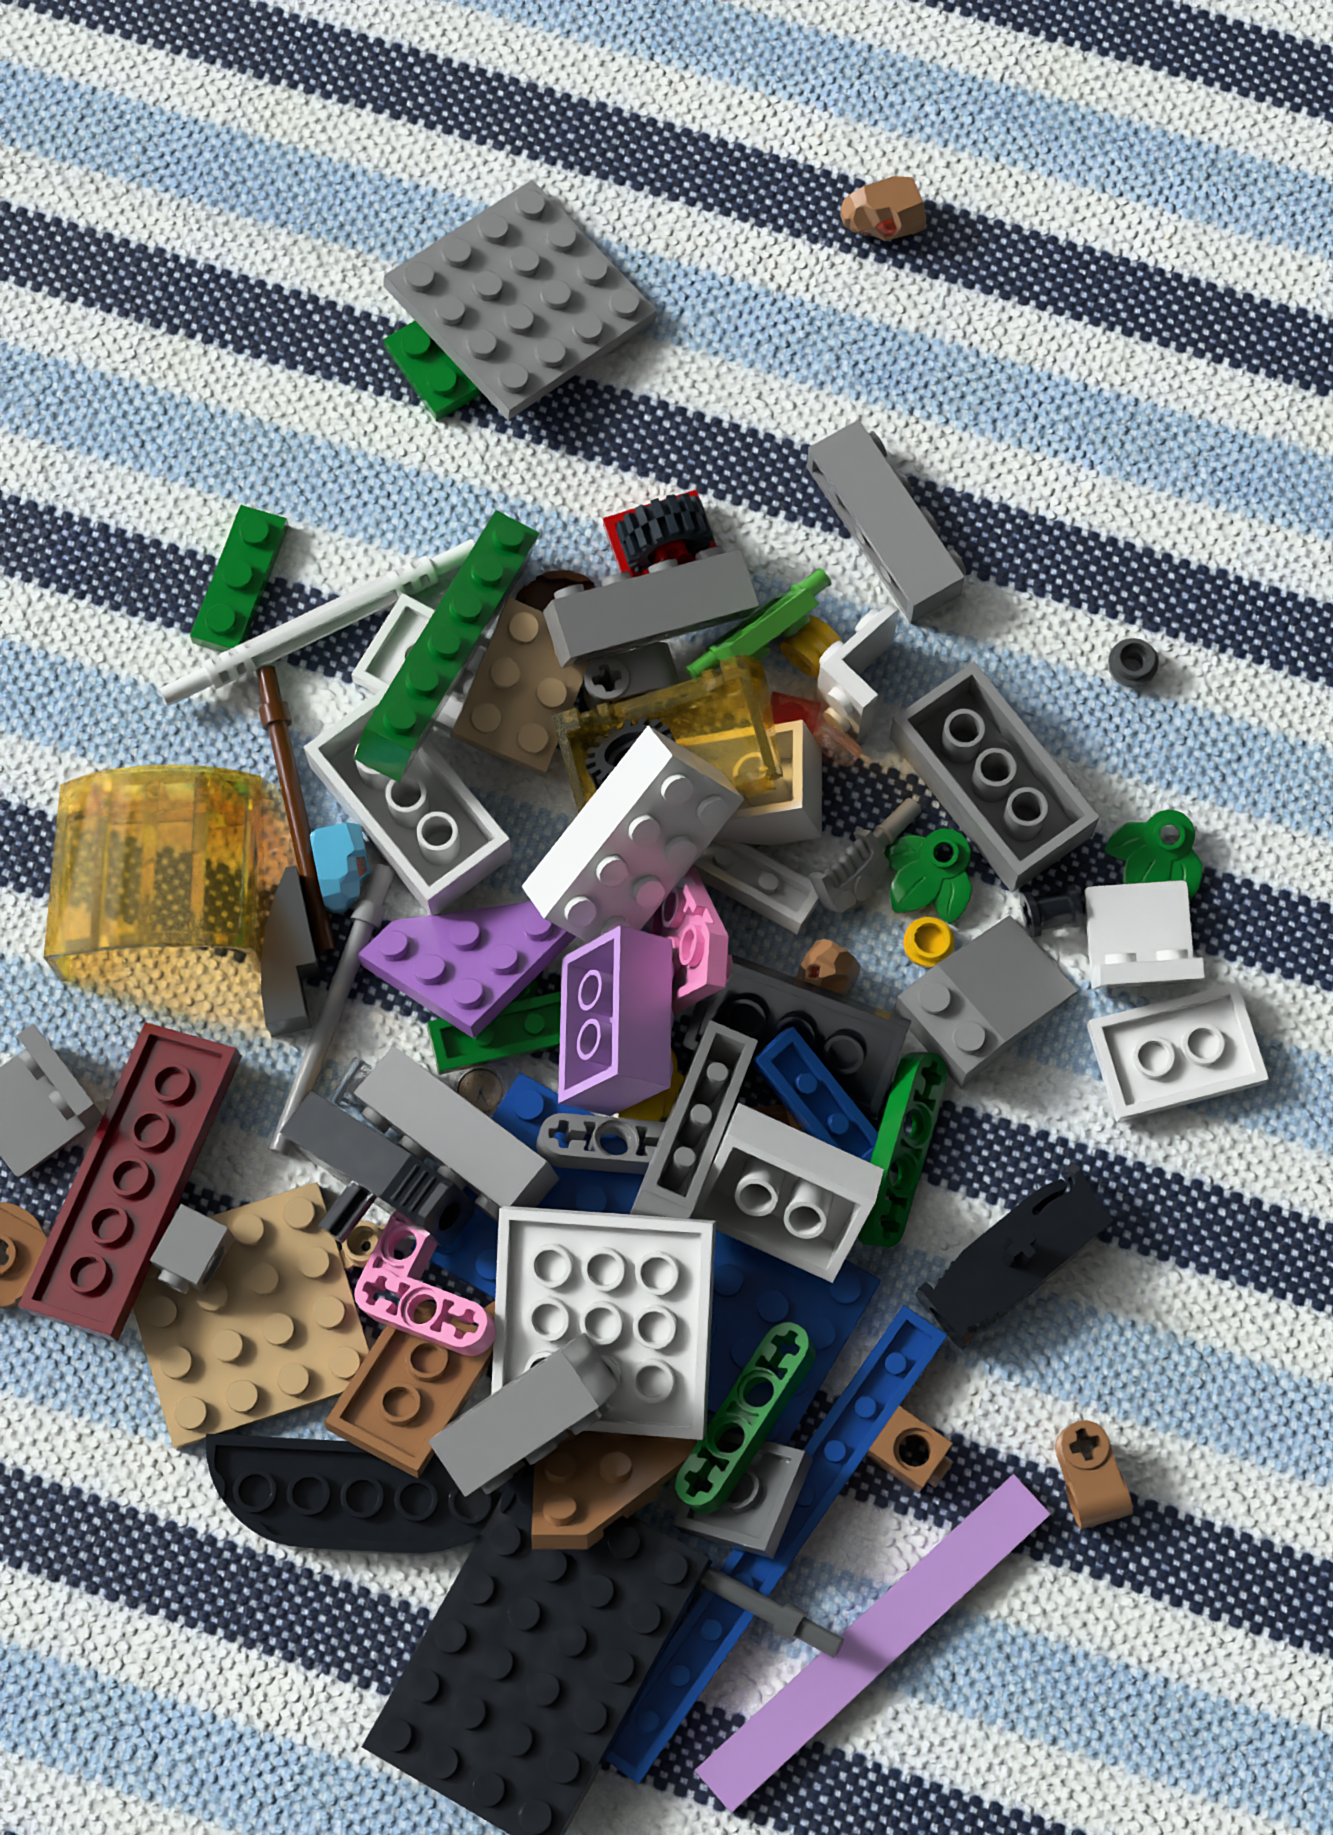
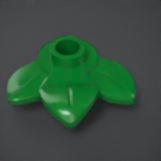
(1153, 860)
(925, 879)

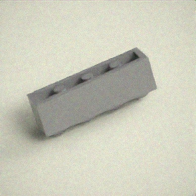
(886, 520)
(650, 606)
(695, 1124)
(454, 1135)

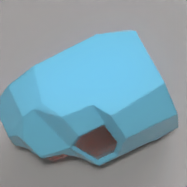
(340, 864)

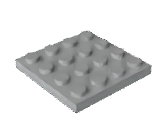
(519, 299)

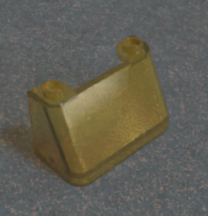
(714, 716)

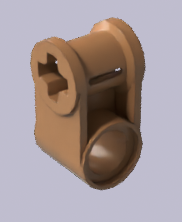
(1096, 1485)

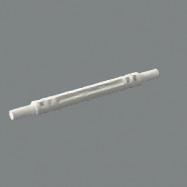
(316, 624)

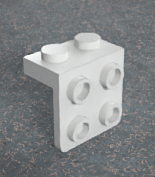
(842, 693)

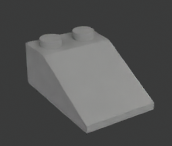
(983, 999)

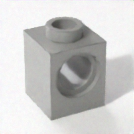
(191, 1250)

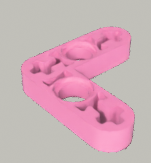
(402, 1280)

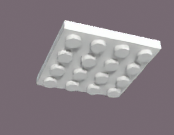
(634, 1291)

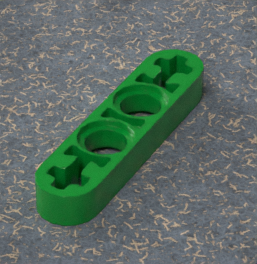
(906, 1151)
(755, 1421)

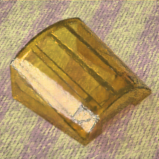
(157, 863)

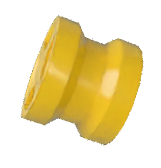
(809, 645)

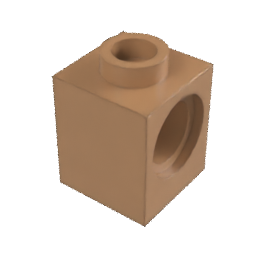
(904, 1427)

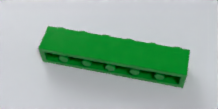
(446, 647)

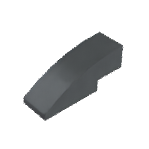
(287, 958)

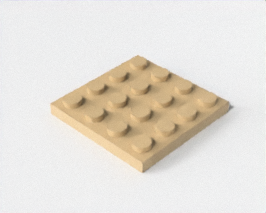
(265, 1333)

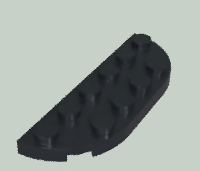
(345, 1498)

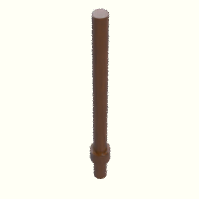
(275, 719)

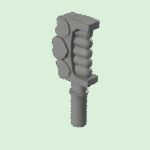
(864, 863)

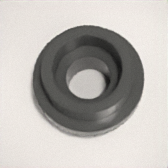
(1134, 649)

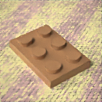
(406, 1394)

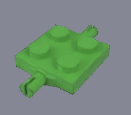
(779, 616)

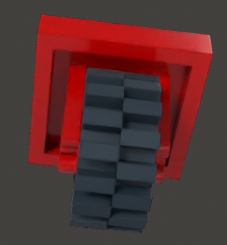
(659, 532)

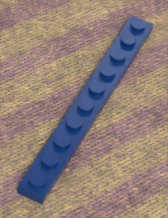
(717, 1623)

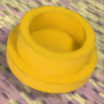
(928, 941)

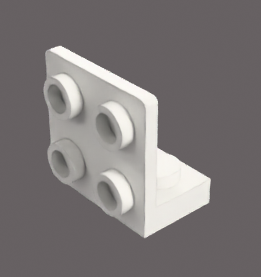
(1140, 935)

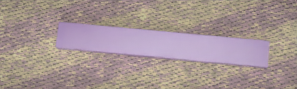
(872, 1643)

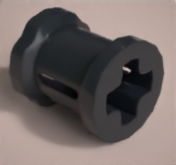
(1051, 909)

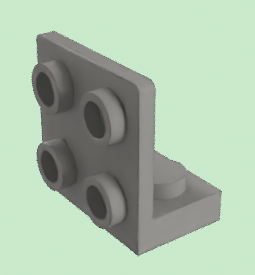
(40, 1105)

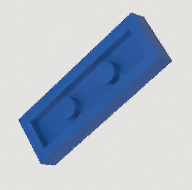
(814, 1095)

